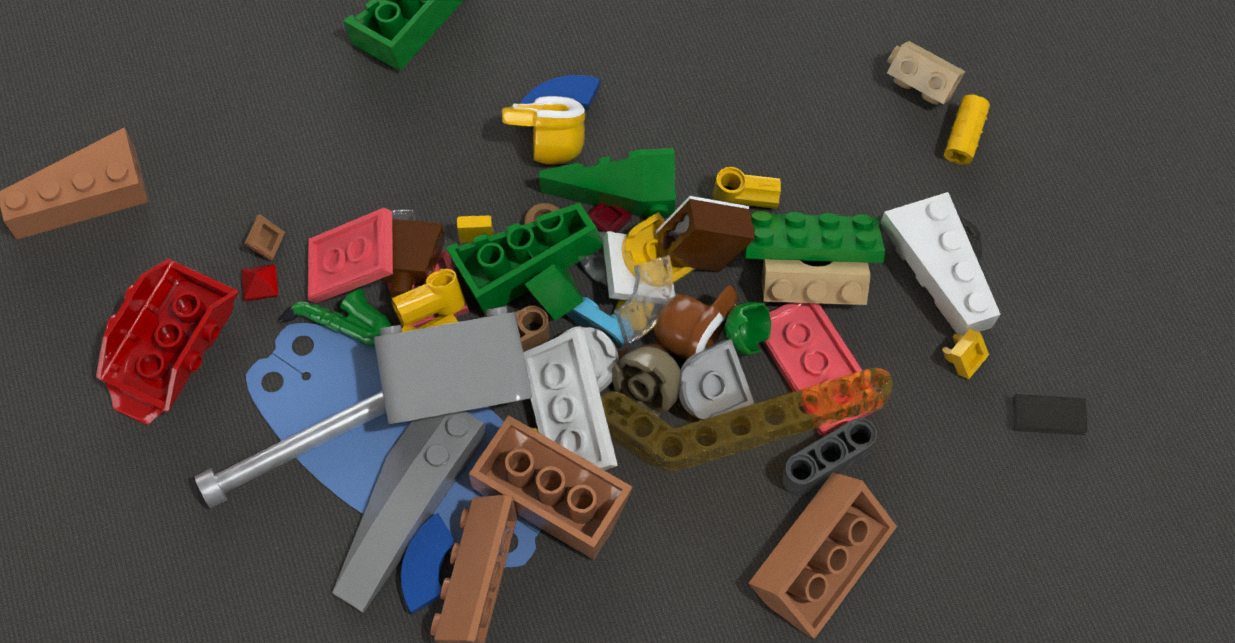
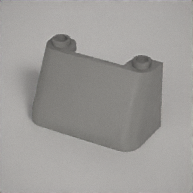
(452, 367)

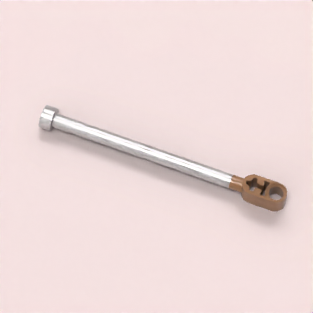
(215, 486)

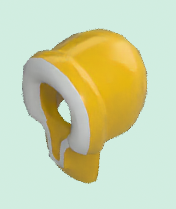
(556, 127)

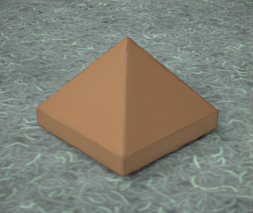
(264, 237)

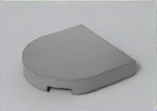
(713, 382)

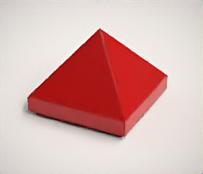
(260, 282)

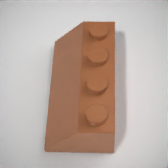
(551, 486)
(823, 554)
(476, 571)

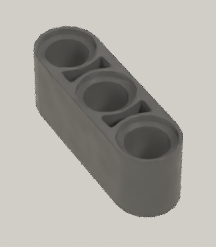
(837, 442)

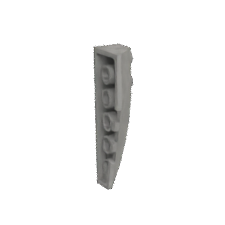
(405, 496)

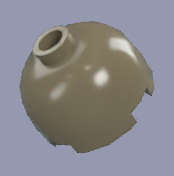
(648, 378)

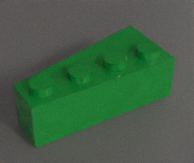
(397, 28)
(502, 263)

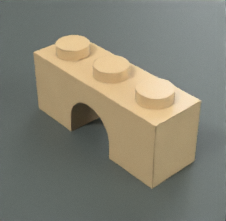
(812, 284)

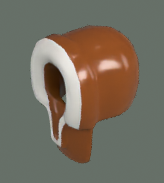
(690, 326)

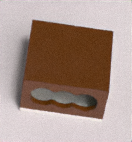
(705, 233)

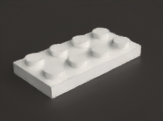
(569, 399)

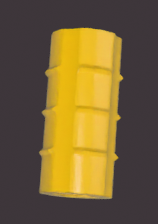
(967, 130)

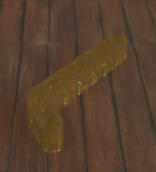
(751, 416)

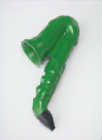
(361, 323)

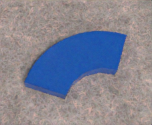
(577, 87)
(423, 562)

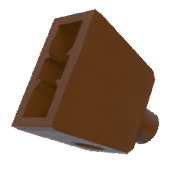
(414, 253)

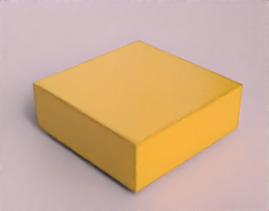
(473, 226)

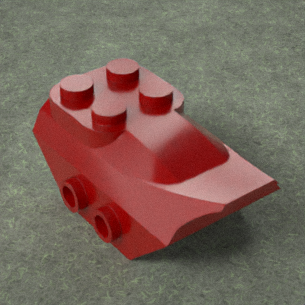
(161, 337)

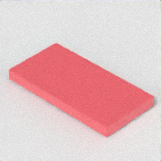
(810, 353)

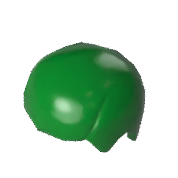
(748, 326)

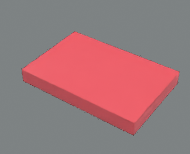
(350, 256)

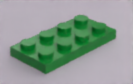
(816, 237)

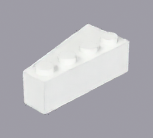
(941, 256)

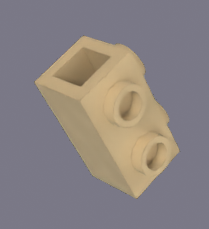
(925, 72)

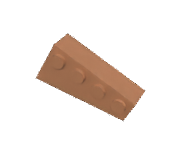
(77, 188)

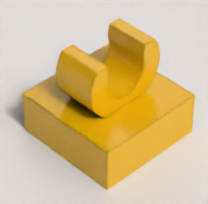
(968, 353)

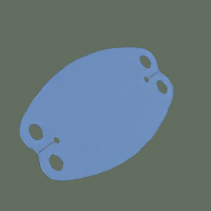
(351, 463)

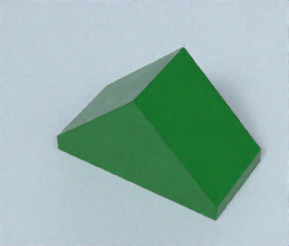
(555, 291)

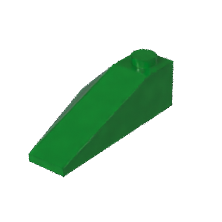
(637, 184)

